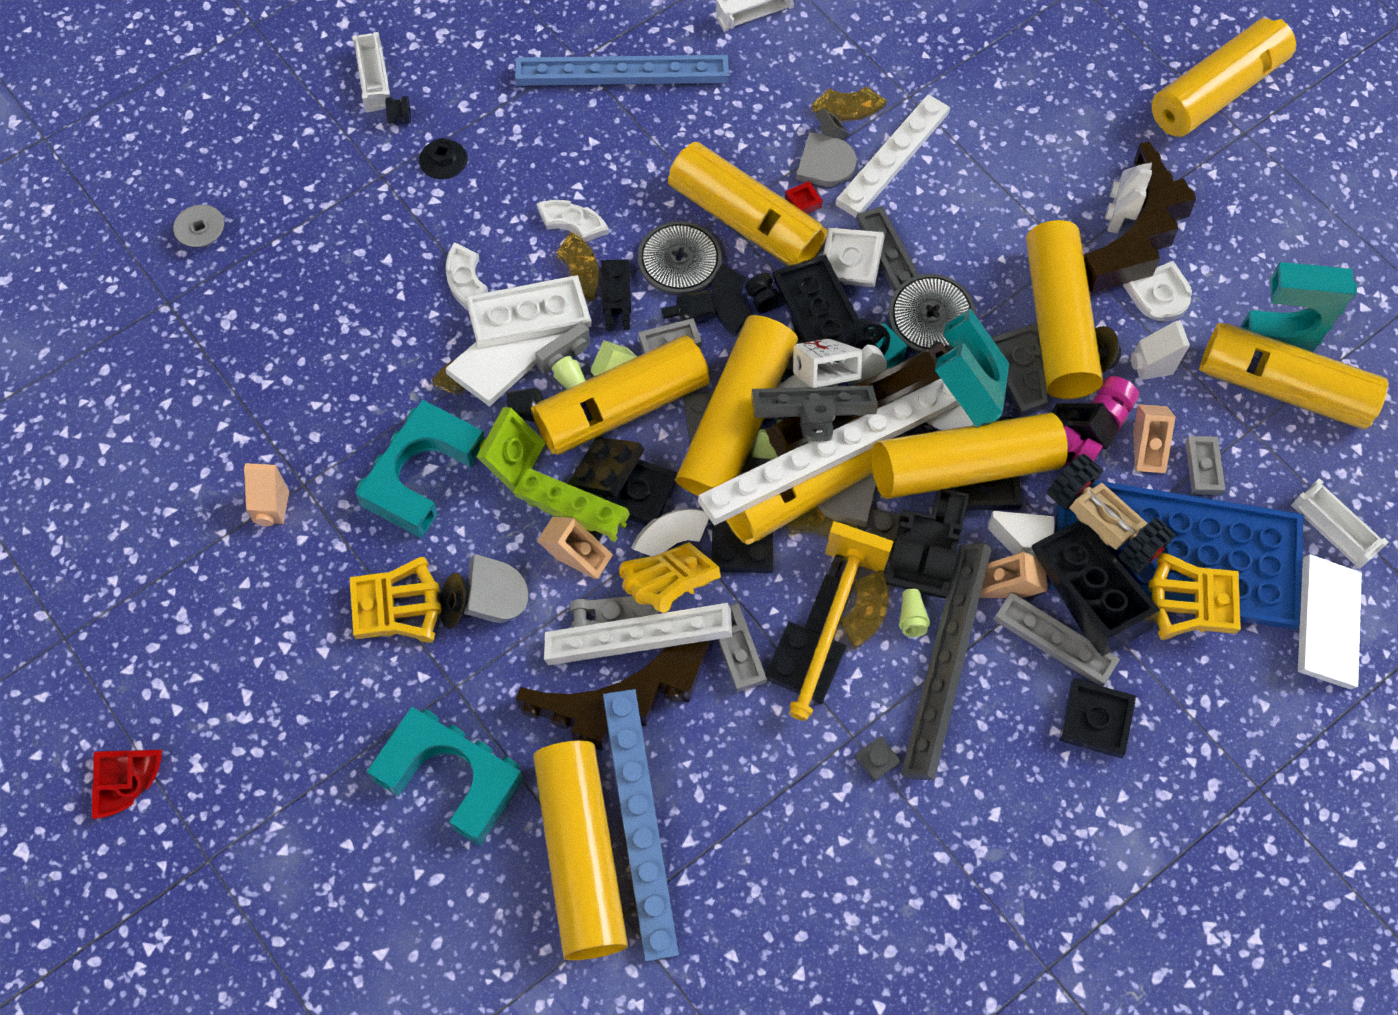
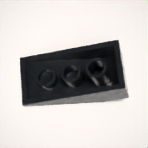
(1096, 587)

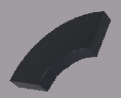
(727, 299)

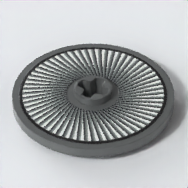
(665, 244)
(925, 294)

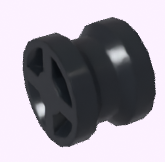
(398, 110)

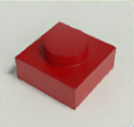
(804, 197)

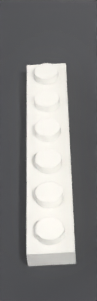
(892, 156)
(638, 634)

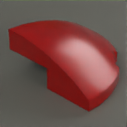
(121, 778)

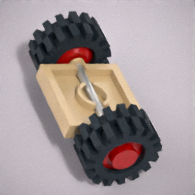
(1109, 514)

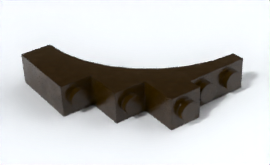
(1136, 251)
(887, 387)
(670, 673)

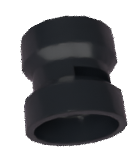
(762, 290)

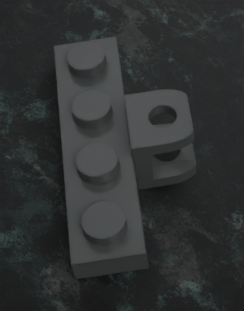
(814, 406)

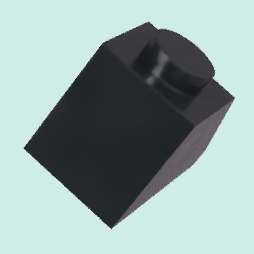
(1089, 419)

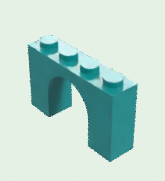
(1319, 288)
(974, 369)
(425, 430)
(422, 738)

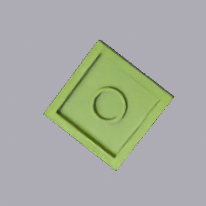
(510, 448)

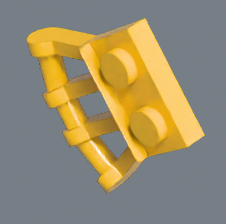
(667, 573)
(1215, 598)
(374, 603)

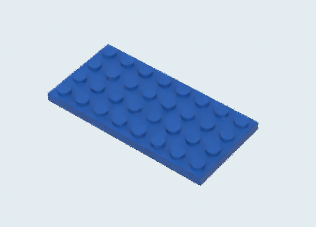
(1223, 535)

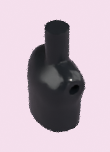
(691, 305)
(523, 400)

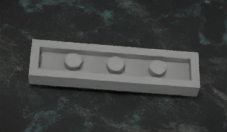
(1055, 639)

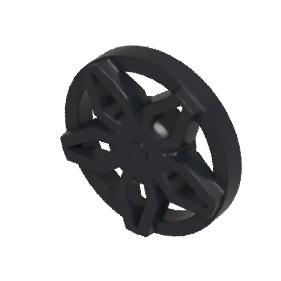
(867, 336)

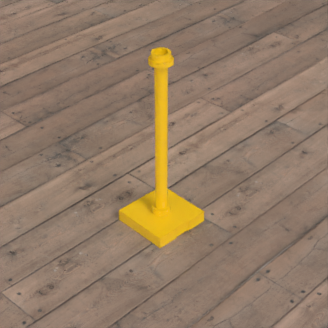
(856, 548)

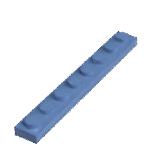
(621, 70)
(640, 826)

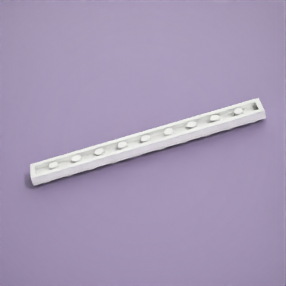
(821, 456)

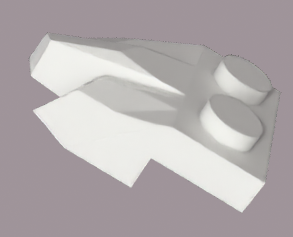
(1128, 196)

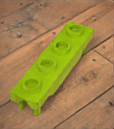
(568, 501)

